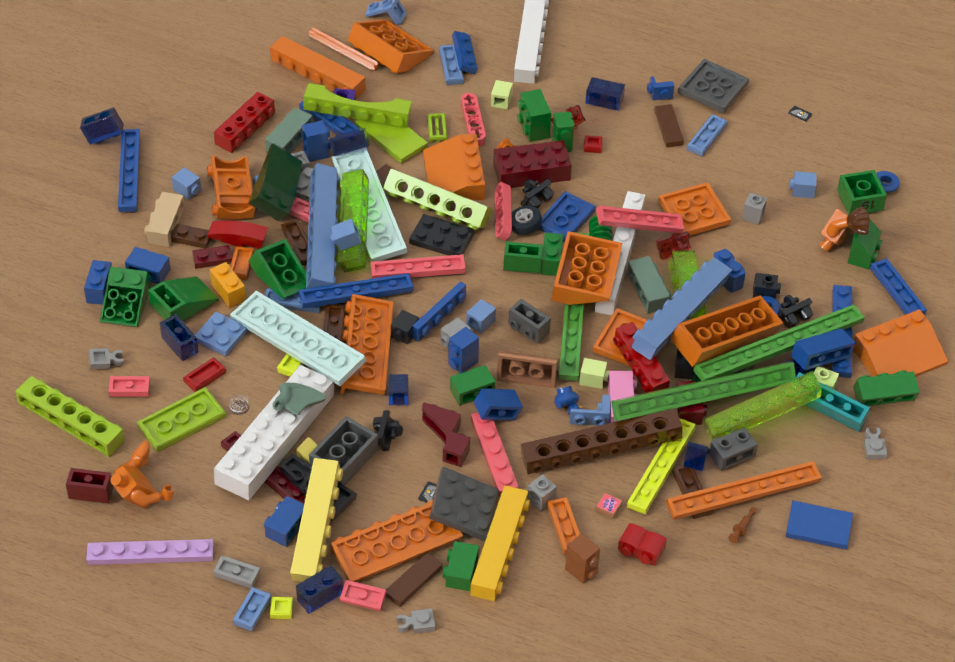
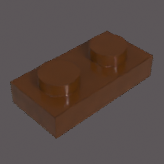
(190, 236)

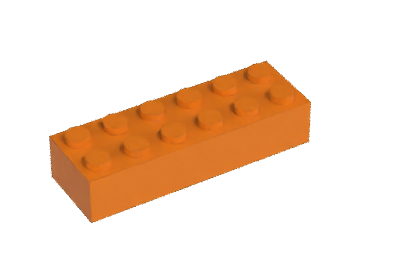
(725, 330)

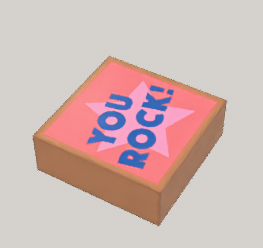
(608, 505)

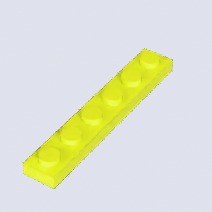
(659, 470)

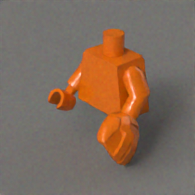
(134, 485)

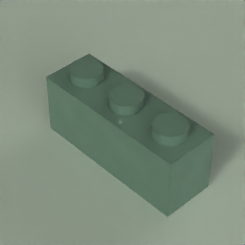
(289, 131)
(648, 283)

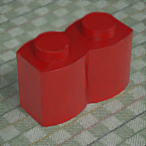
(642, 544)

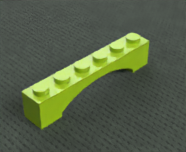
(321, 100)

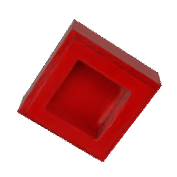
(593, 144)

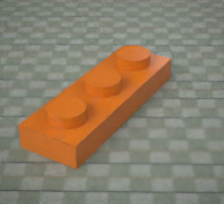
(563, 521)

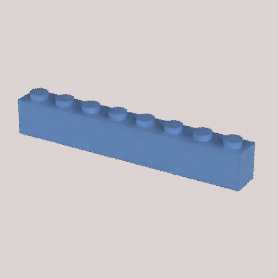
(321, 218)
(681, 308)

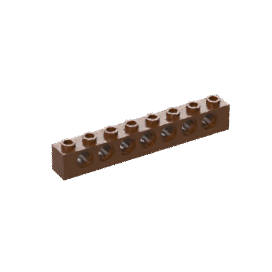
(588, 445)

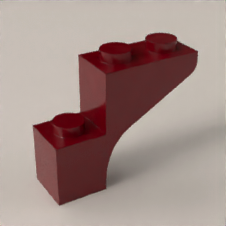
(446, 425)

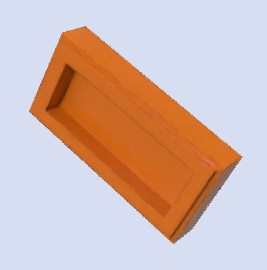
(240, 262)

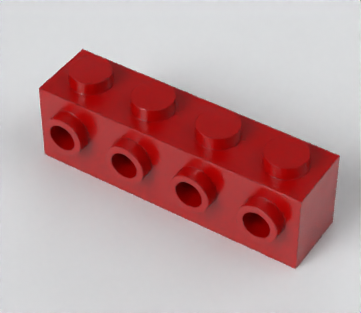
(244, 122)
(647, 371)

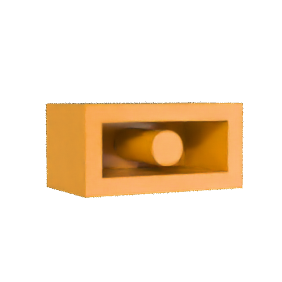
(227, 285)

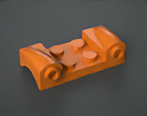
(231, 188)

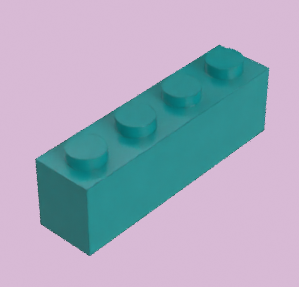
(840, 407)

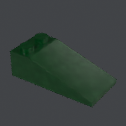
(276, 183)

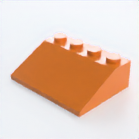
(389, 44)
(456, 167)
(586, 269)
(900, 345)

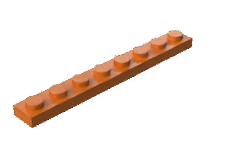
(743, 490)

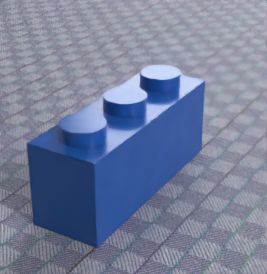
(823, 349)

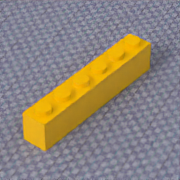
(499, 543)

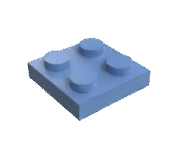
(221, 333)

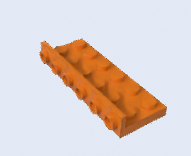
(369, 334)
(391, 543)

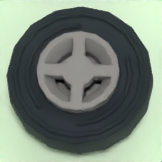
(526, 220)

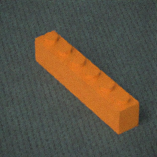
(315, 66)

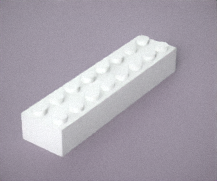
(269, 439)

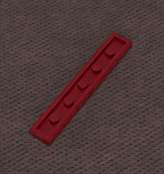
(276, 480)

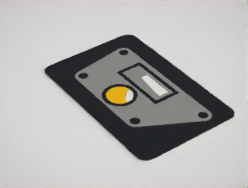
(800, 113)
(428, 492)

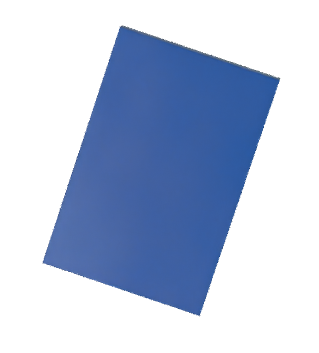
(566, 215)
(819, 525)

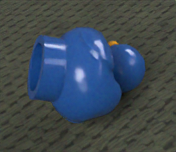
(567, 397)

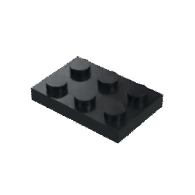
(441, 236)

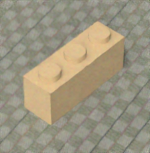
(164, 219)

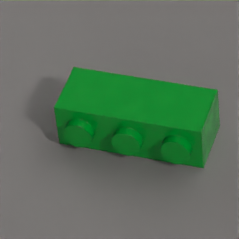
(886, 388)

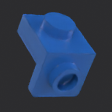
(660, 90)

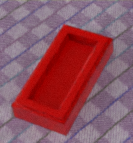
(204, 374)

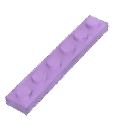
(150, 552)

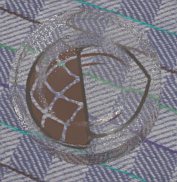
(239, 405)

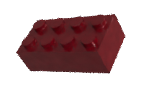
(532, 162)

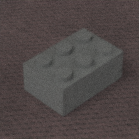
(349, 445)

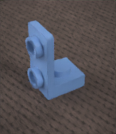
(393, 7)
(592, 417)

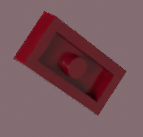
(212, 256)

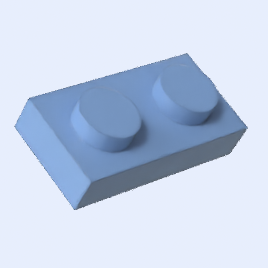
(252, 609)

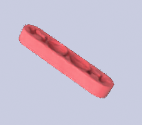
(473, 119)
(503, 214)

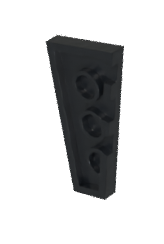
(299, 474)

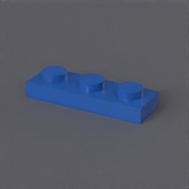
(464, 52)

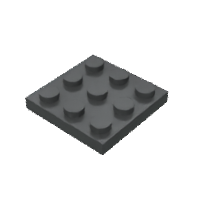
(713, 85)
(463, 503)

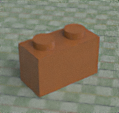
(582, 558)

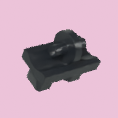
(535, 191)
(789, 314)
(388, 429)

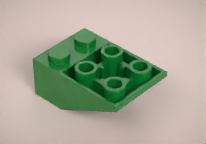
(125, 296)
(181, 297)

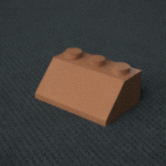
(527, 368)

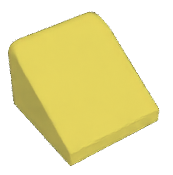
(305, 449)

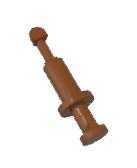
(740, 529)

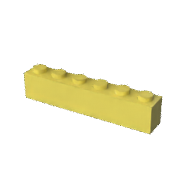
(316, 519)

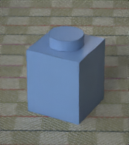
(186, 183)
(803, 184)
(345, 234)
(481, 316)

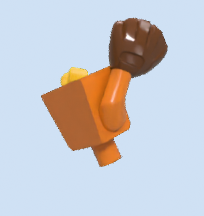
(842, 225)

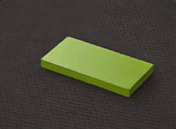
(397, 141)
(181, 419)

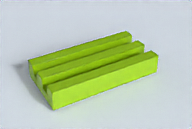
(437, 137)

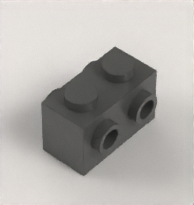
(529, 321)
(733, 448)

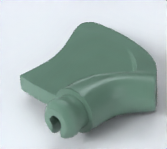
(297, 397)

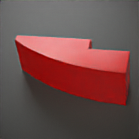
(238, 233)

